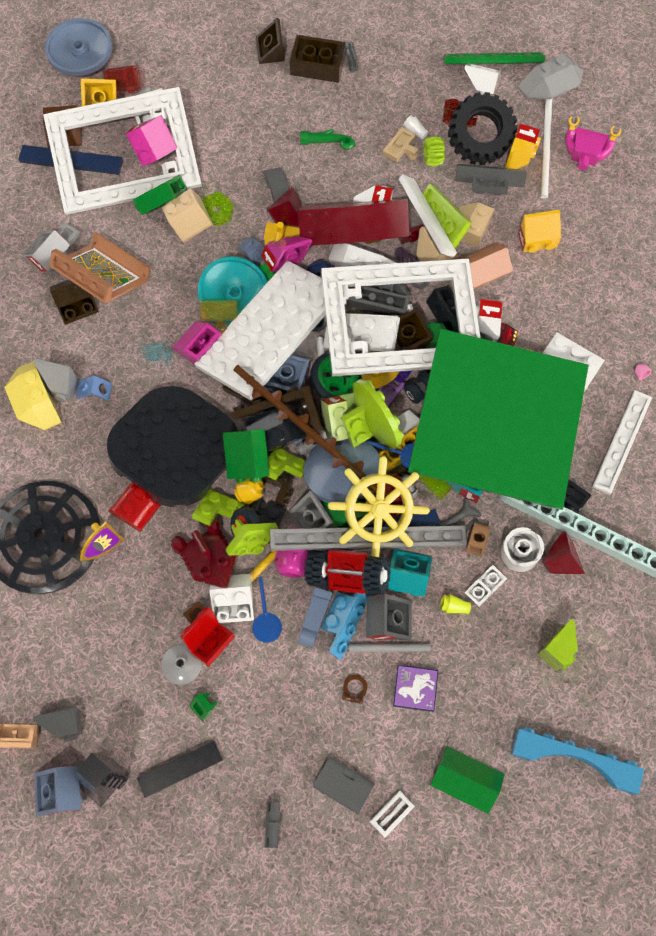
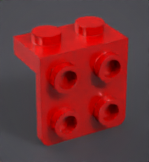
(206, 637)

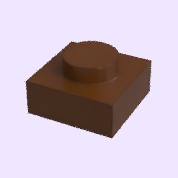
(192, 613)

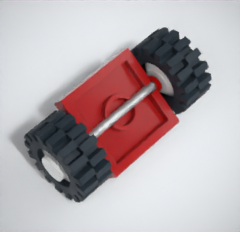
(347, 571)

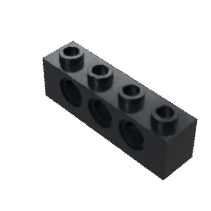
(443, 307)

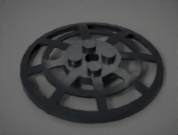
(51, 541)

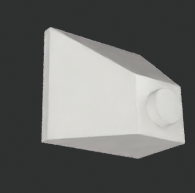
(483, 78)

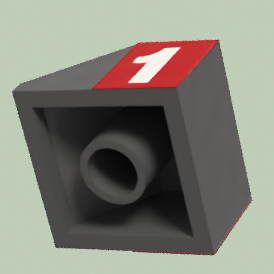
(388, 618)

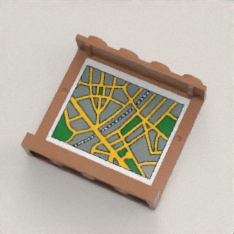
(101, 269)

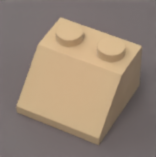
(187, 215)
(480, 217)

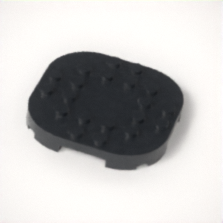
(170, 445)

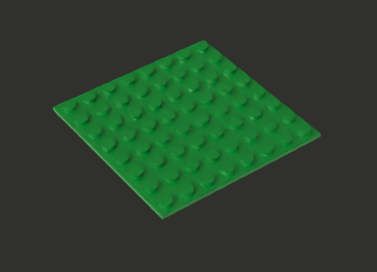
(499, 419)

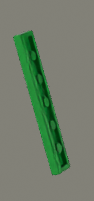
(473, 58)

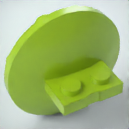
(371, 418)

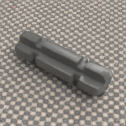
(351, 56)

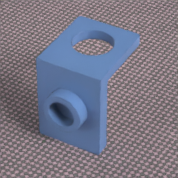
(90, 386)

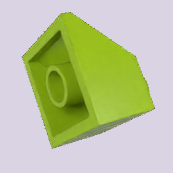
(561, 648)

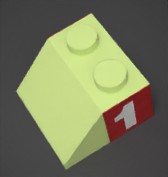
(333, 410)

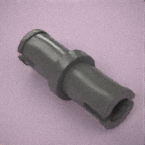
(272, 825)

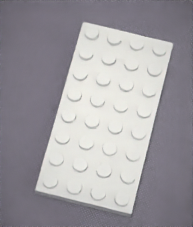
(267, 329)

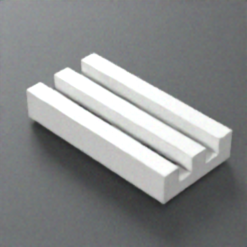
(392, 813)

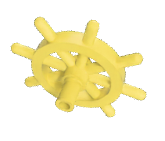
(378, 507)

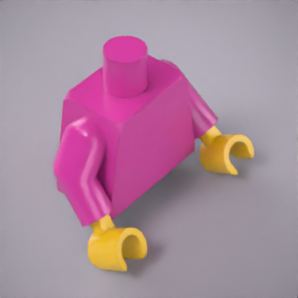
(587, 145)

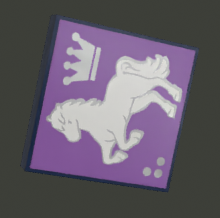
(415, 688)

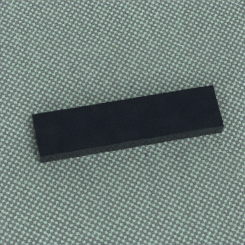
(179, 769)

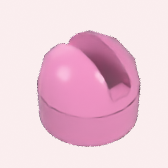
(642, 369)

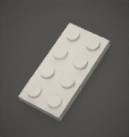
(376, 330)

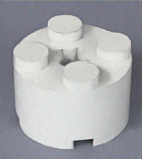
(528, 541)

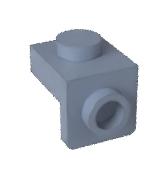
(252, 249)

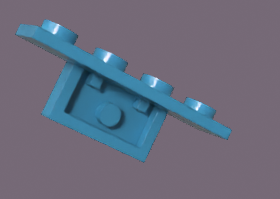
(343, 620)

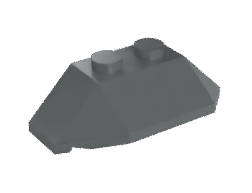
(382, 299)

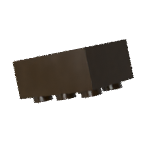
(317, 58)

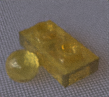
(219, 312)

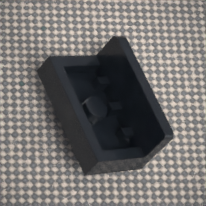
(575, 497)

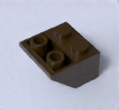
(73, 301)

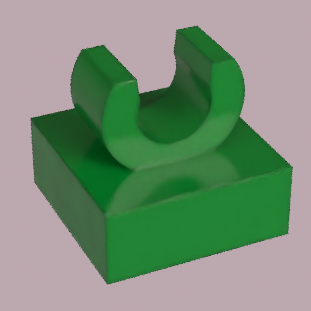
(201, 706)

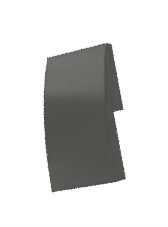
(276, 182)

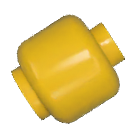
(248, 491)

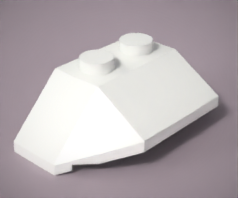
(348, 255)

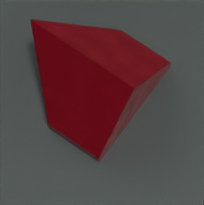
(286, 208)
(563, 557)

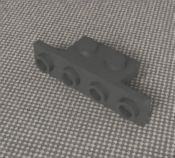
(490, 179)

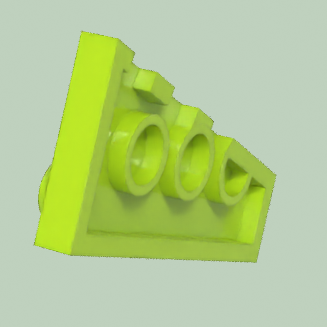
(449, 217)

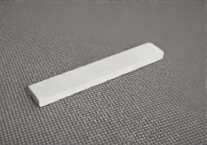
(427, 216)
(622, 442)

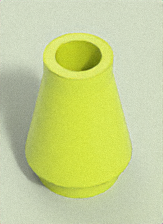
(453, 604)

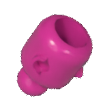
(291, 562)

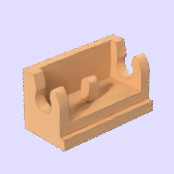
(18, 736)

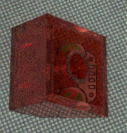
(126, 78)

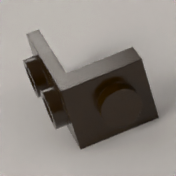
(284, 495)

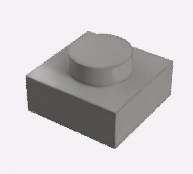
(69, 233)

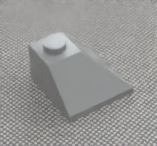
(59, 379)

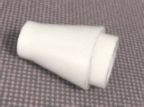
(415, 126)

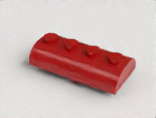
(134, 507)

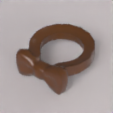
(358, 699)

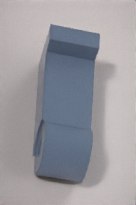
(315, 617)

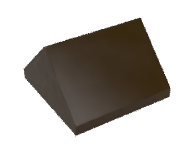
(270, 44)

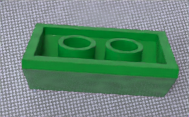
(467, 780)

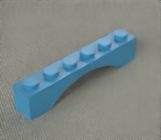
(620, 775)

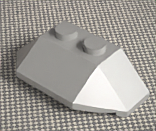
(552, 78)

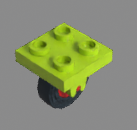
(247, 532)

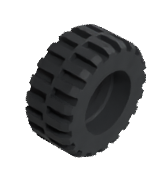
(485, 106)

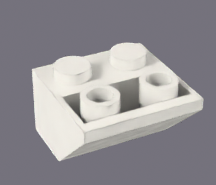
(235, 602)

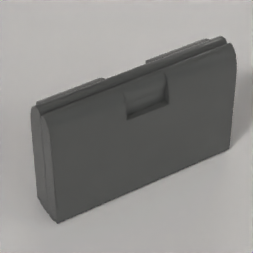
(343, 785)

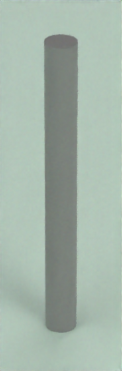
(401, 647)

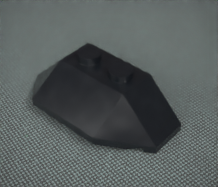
(276, 432)

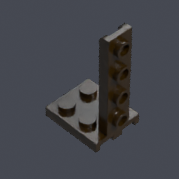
(294, 394)

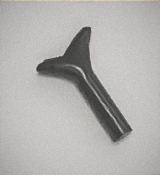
(465, 512)

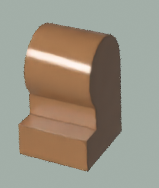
(478, 539)

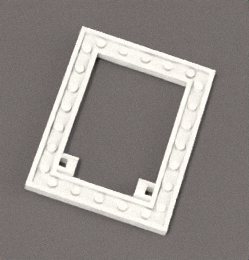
(173, 112)
(336, 292)

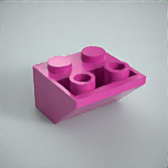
(196, 341)

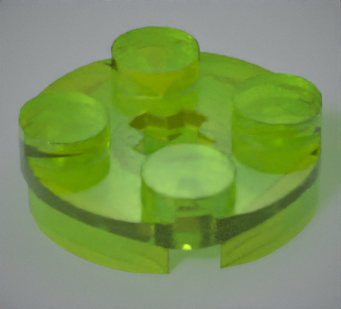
(225, 208)

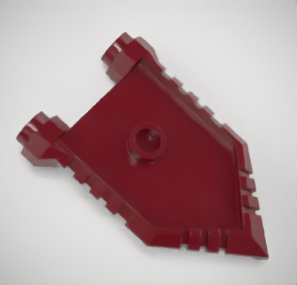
(207, 555)

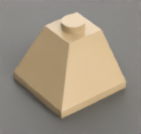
(428, 250)

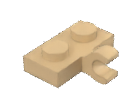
(401, 144)

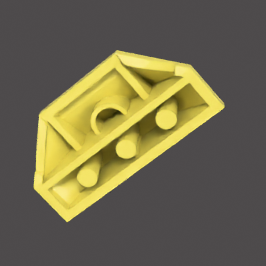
(31, 398)

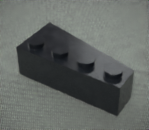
(100, 777)

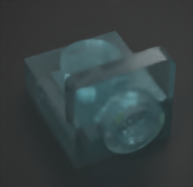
(157, 351)

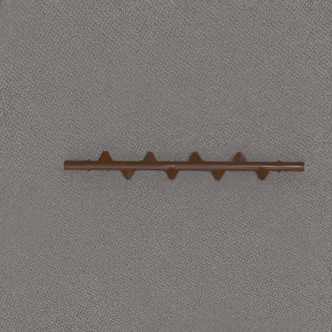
(302, 422)

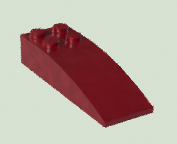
(354, 221)

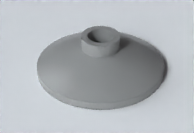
(184, 674)

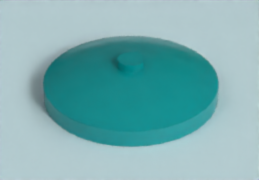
(230, 280)

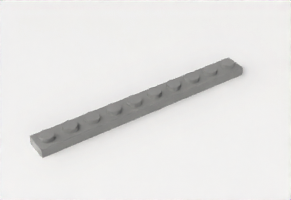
(329, 538)

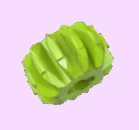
(433, 151)

